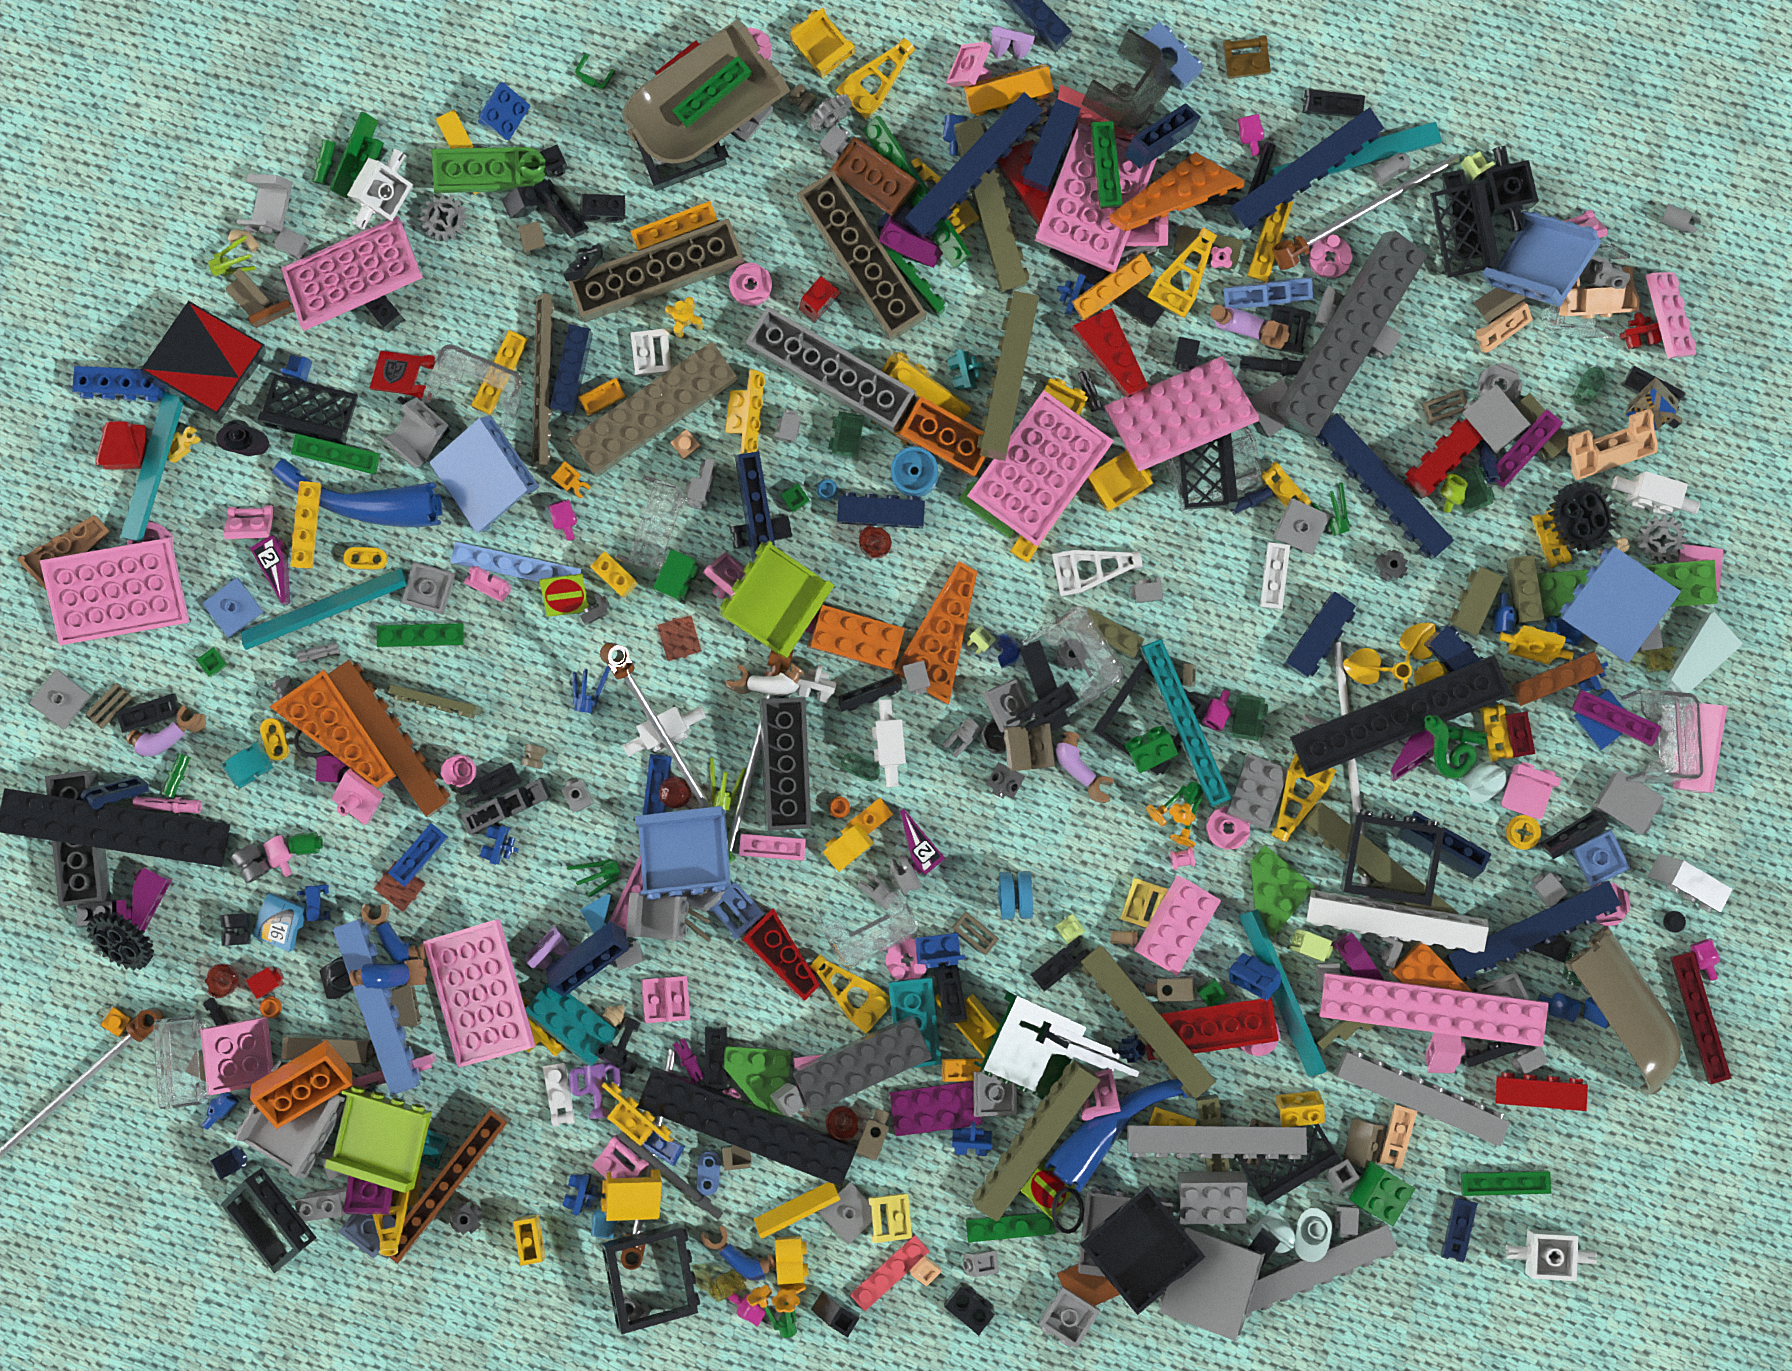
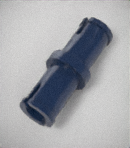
(1488, 462)
(1251, 500)

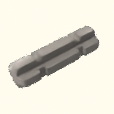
(318, 652)

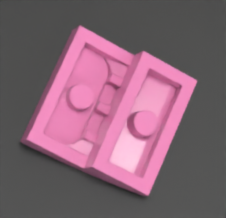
(665, 999)

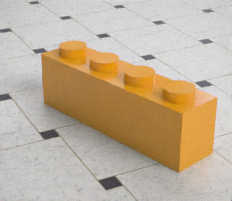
(1007, 88)

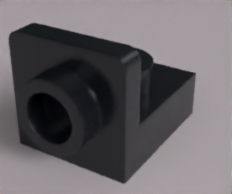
(554, 161)

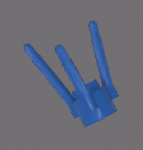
(582, 701)

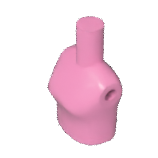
(278, 854)

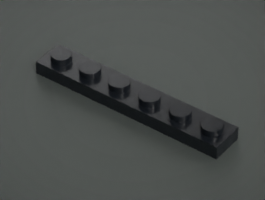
(1131, 300)

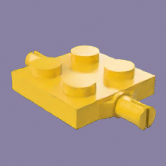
(1536, 645)

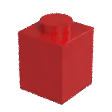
(265, 981)

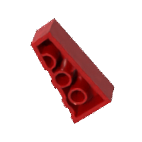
(1011, 168)
(1111, 350)
(1443, 458)
(778, 951)
(1541, 1092)

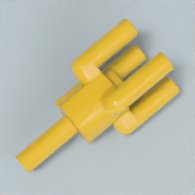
(683, 315)

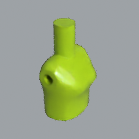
(1453, 491)

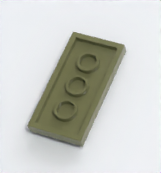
(428, 700)

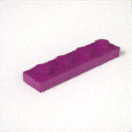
(1527, 446)
(1616, 718)

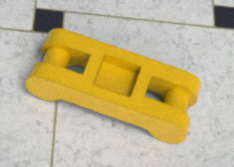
(1284, 487)
(1549, 542)
(1496, 732)

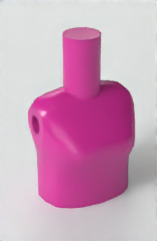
(1251, 132)
(563, 517)
(1217, 712)
(1706, 957)
(750, 1313)

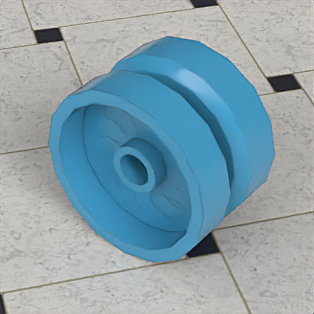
(926, 466)
(1015, 895)

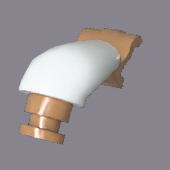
(776, 685)

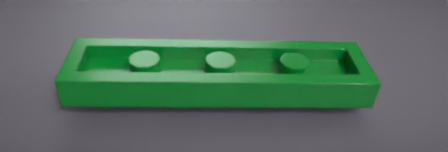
(712, 92)
(1106, 164)
(921, 286)
(335, 453)
(420, 635)
(1505, 1183)
(1009, 1227)

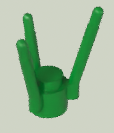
(1340, 522)
(609, 871)

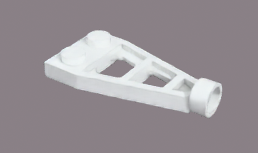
(1067, 573)

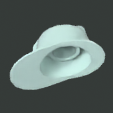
(1485, 781)
(1278, 1228)
(1313, 1235)

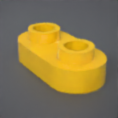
(366, 558)
(272, 740)

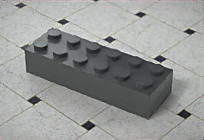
(785, 763)
(79, 869)
(862, 1063)

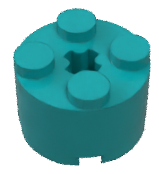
(246, 764)

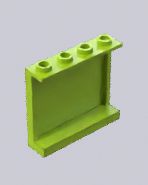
(775, 599)
(380, 1139)

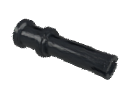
(1282, 366)

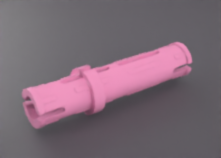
(174, 805)

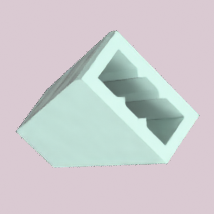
(1703, 654)

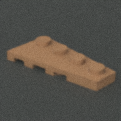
(78, 539)

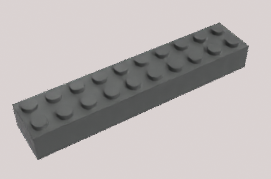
(1350, 333)

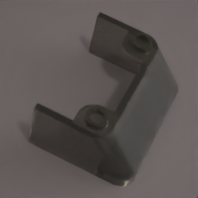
(1126, 105)

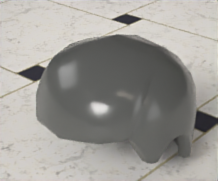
(993, 744)

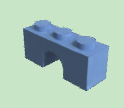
(1186, 66)

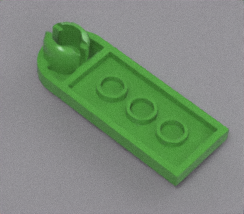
(486, 169)

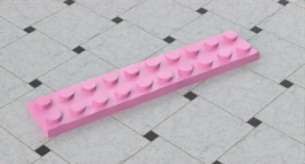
(1433, 1009)

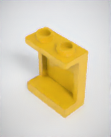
(821, 42)
(1071, 398)
(1118, 481)
(632, 1197)

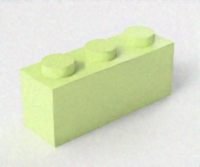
(1311, 945)

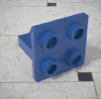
(503, 111)

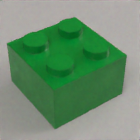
(676, 576)
(1381, 1193)

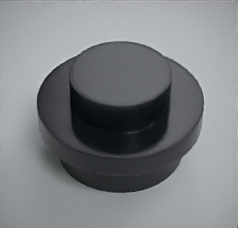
(1674, 921)

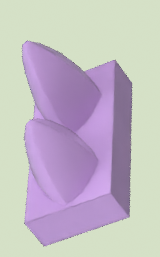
(1002, 37)
(552, 941)

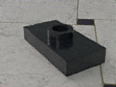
(1265, 1243)

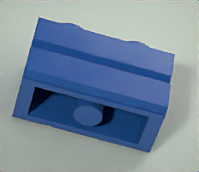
(1255, 976)

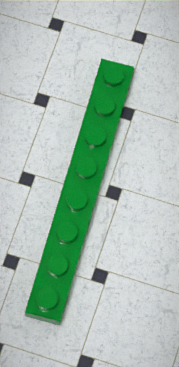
(888, 147)

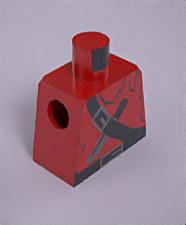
(818, 298)

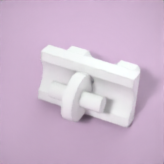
(816, 680)

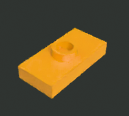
(602, 397)
(872, 816)
(959, 1069)

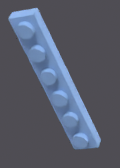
(508, 563)

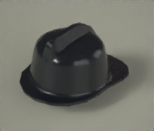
(242, 439)
(335, 979)

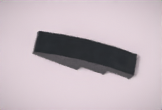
(1452, 180)
(1042, 678)
(506, 806)

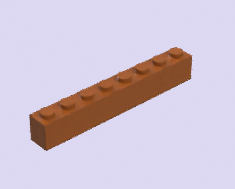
(389, 737)
(450, 1179)

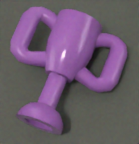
(594, 1078)

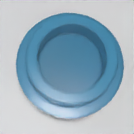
(827, 489)

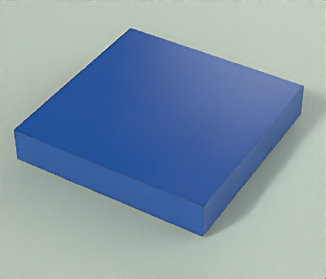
(1599, 733)

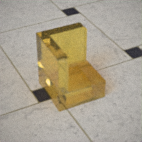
(1659, 659)

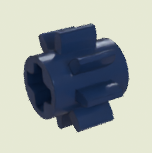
(1131, 1049)

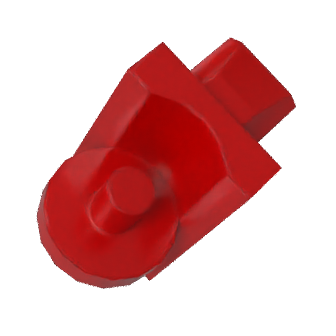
(1632, 335)

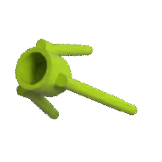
(222, 265)
(722, 797)

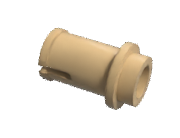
(1124, 937)

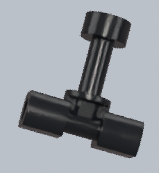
(618, 1053)

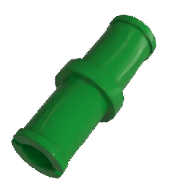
(324, 162)
(1465, 735)
(175, 775)

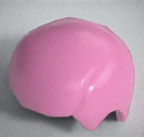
(459, 762)

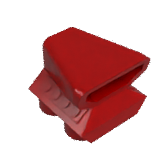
(122, 446)

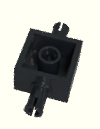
(1511, 176)

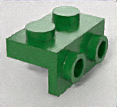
(1151, 748)

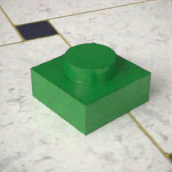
(795, 498)
(212, 662)
(1212, 992)

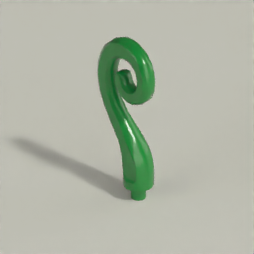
(1440, 732)

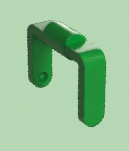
(589, 80)

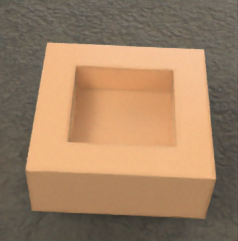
(685, 444)
(925, 1270)

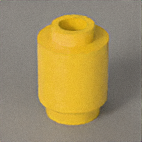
(1429, 671)

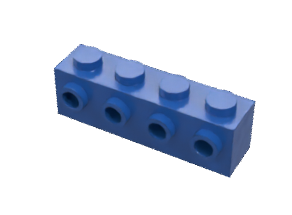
(114, 383)

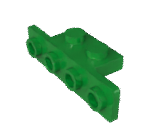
(358, 150)

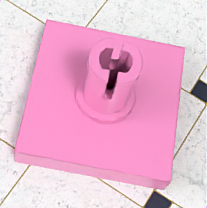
(969, 65)
(1701, 553)
(724, 573)
(357, 797)

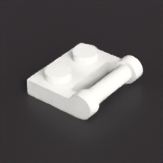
(644, 352)

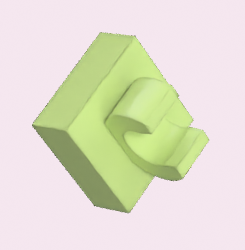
(982, 639)
(1070, 928)

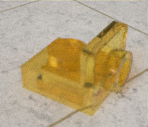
(726, 1285)

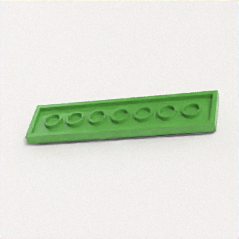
(1693, 579)

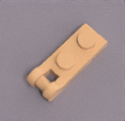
(1503, 327)
(1397, 1136)

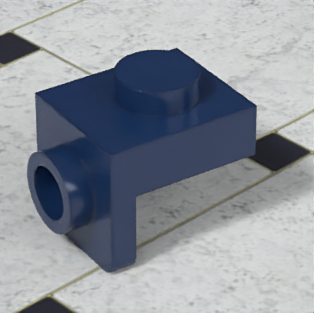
(229, 1162)

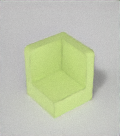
(1476, 165)

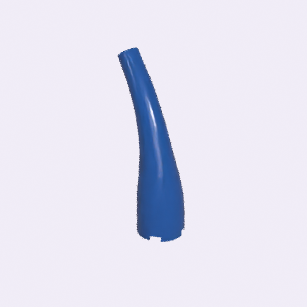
(394, 507)
(1088, 1145)

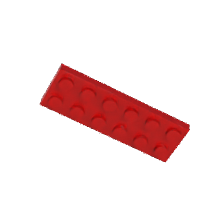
(1223, 1026)

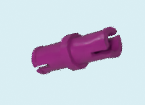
(688, 1060)

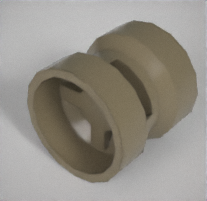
(802, 98)
(533, 756)

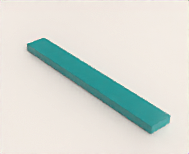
(1386, 147)
(152, 467)
(323, 608)
(1186, 722)
(1284, 995)

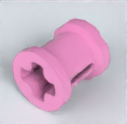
(1182, 858)

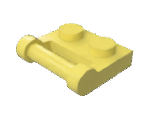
(1138, 901)
(897, 1217)

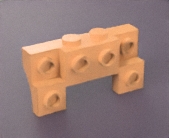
(1601, 300)
(1612, 449)

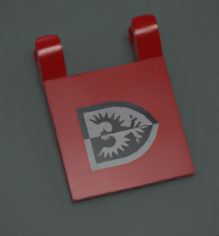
(399, 373)

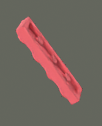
(889, 1272)

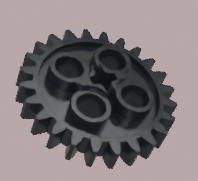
(1582, 516)
(120, 940)

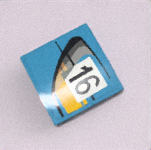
(279, 922)

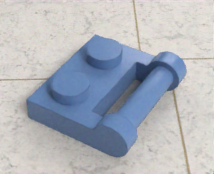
(741, 905)

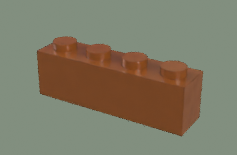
(1557, 678)

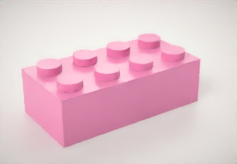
(1177, 925)

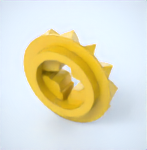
(1531, 826)

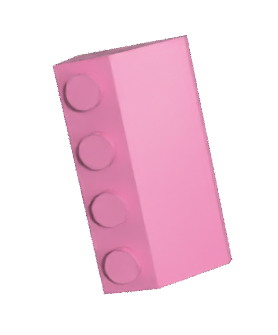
(1712, 725)

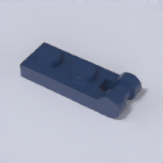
(114, 791)
(1459, 1229)

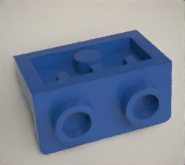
(937, 949)

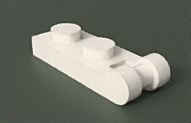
(559, 1093)

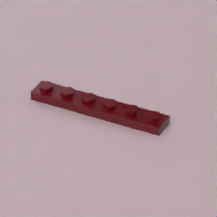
(1700, 1017)

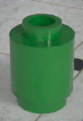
(305, 843)

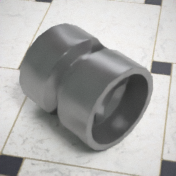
(250, 863)

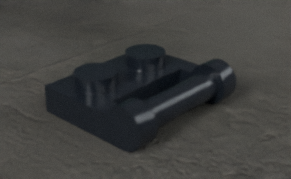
(1285, 316)

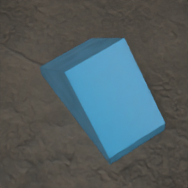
(597, 912)

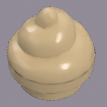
(614, 1015)

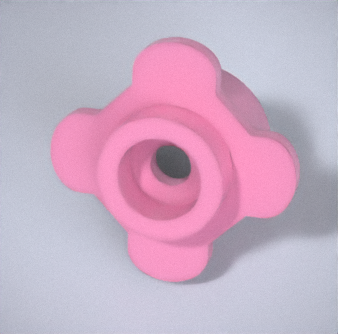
(1216, 261)

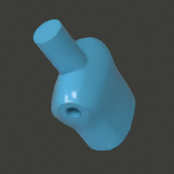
(601, 1227)

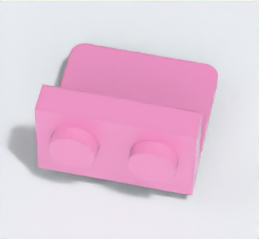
(1529, 790)

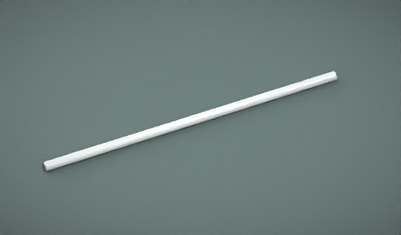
(1352, 768)

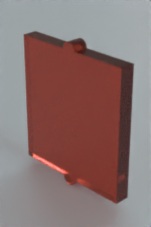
(679, 638)
(397, 893)

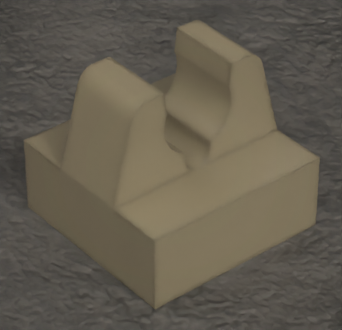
(1188, 675)

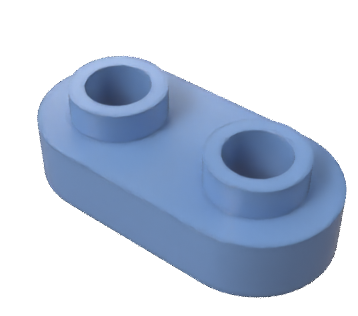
(708, 1173)

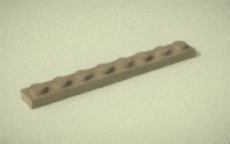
(542, 376)

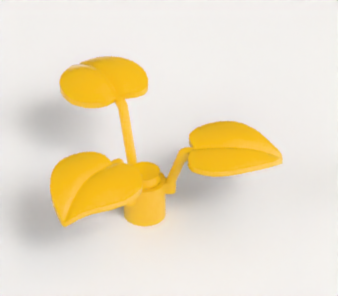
(1365, 662)

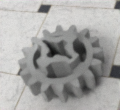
(830, 112)
(452, 214)
(1670, 539)

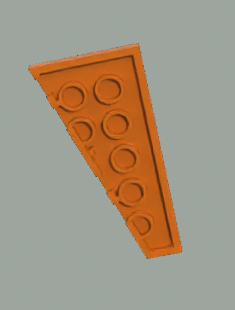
(1178, 189)
(942, 633)
(327, 719)

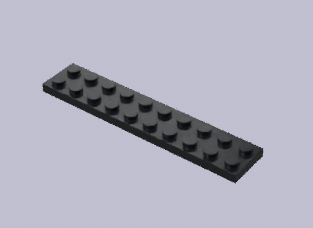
(1399, 715)
(113, 828)
(747, 1126)

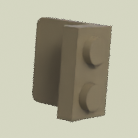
(1029, 748)

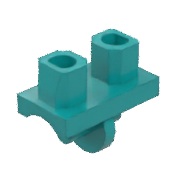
(967, 367)

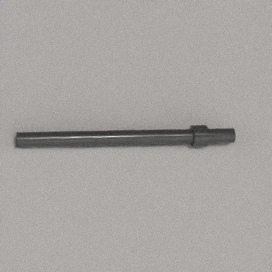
(703, 1202)

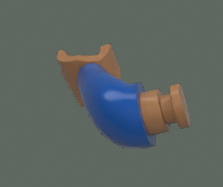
(394, 946)
(390, 975)
(747, 1267)

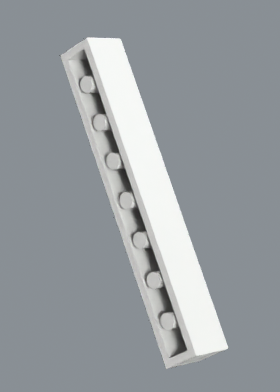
(1398, 921)

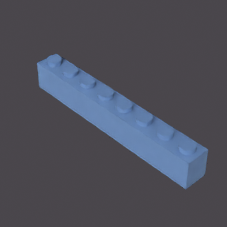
(378, 1010)

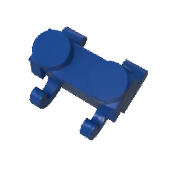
(1562, 628)
(314, 903)

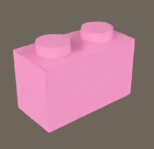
(1444, 1053)

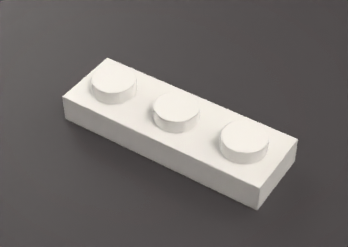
(1274, 576)

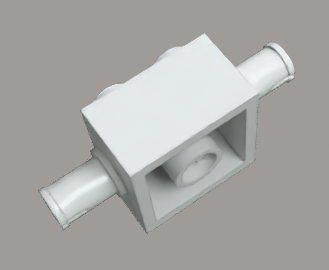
(379, 189)
(1656, 493)
(674, 723)
(890, 743)
(1561, 1264)

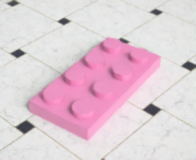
(1671, 314)

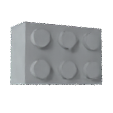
(1212, 1197)

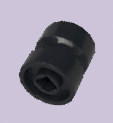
(229, 923)

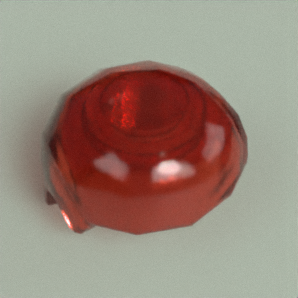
(878, 549)
(675, 792)
(216, 987)
(835, 1121)

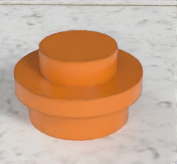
(839, 807)
(271, 1007)

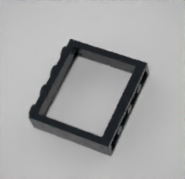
(659, 184)
(1142, 667)
(1383, 892)
(278, 1211)
(615, 1287)

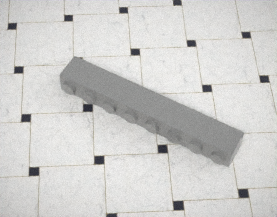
(1422, 1098)
(1217, 1140)
(1340, 1258)

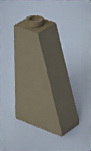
(350, 1049)

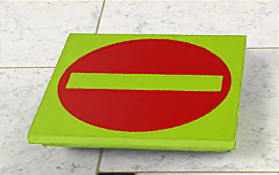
(564, 594)
(1043, 1187)

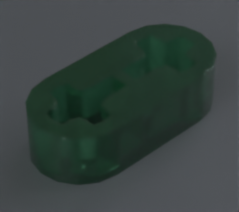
(1584, 383)
(862, 762)

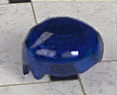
(1010, 650)

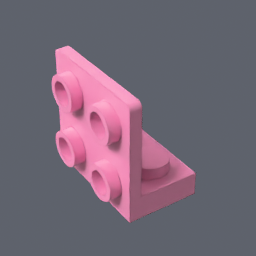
(1151, 234)

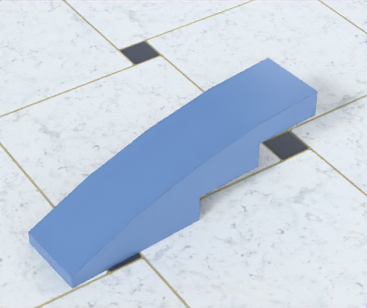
(1269, 292)

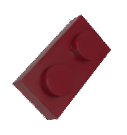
(1520, 734)

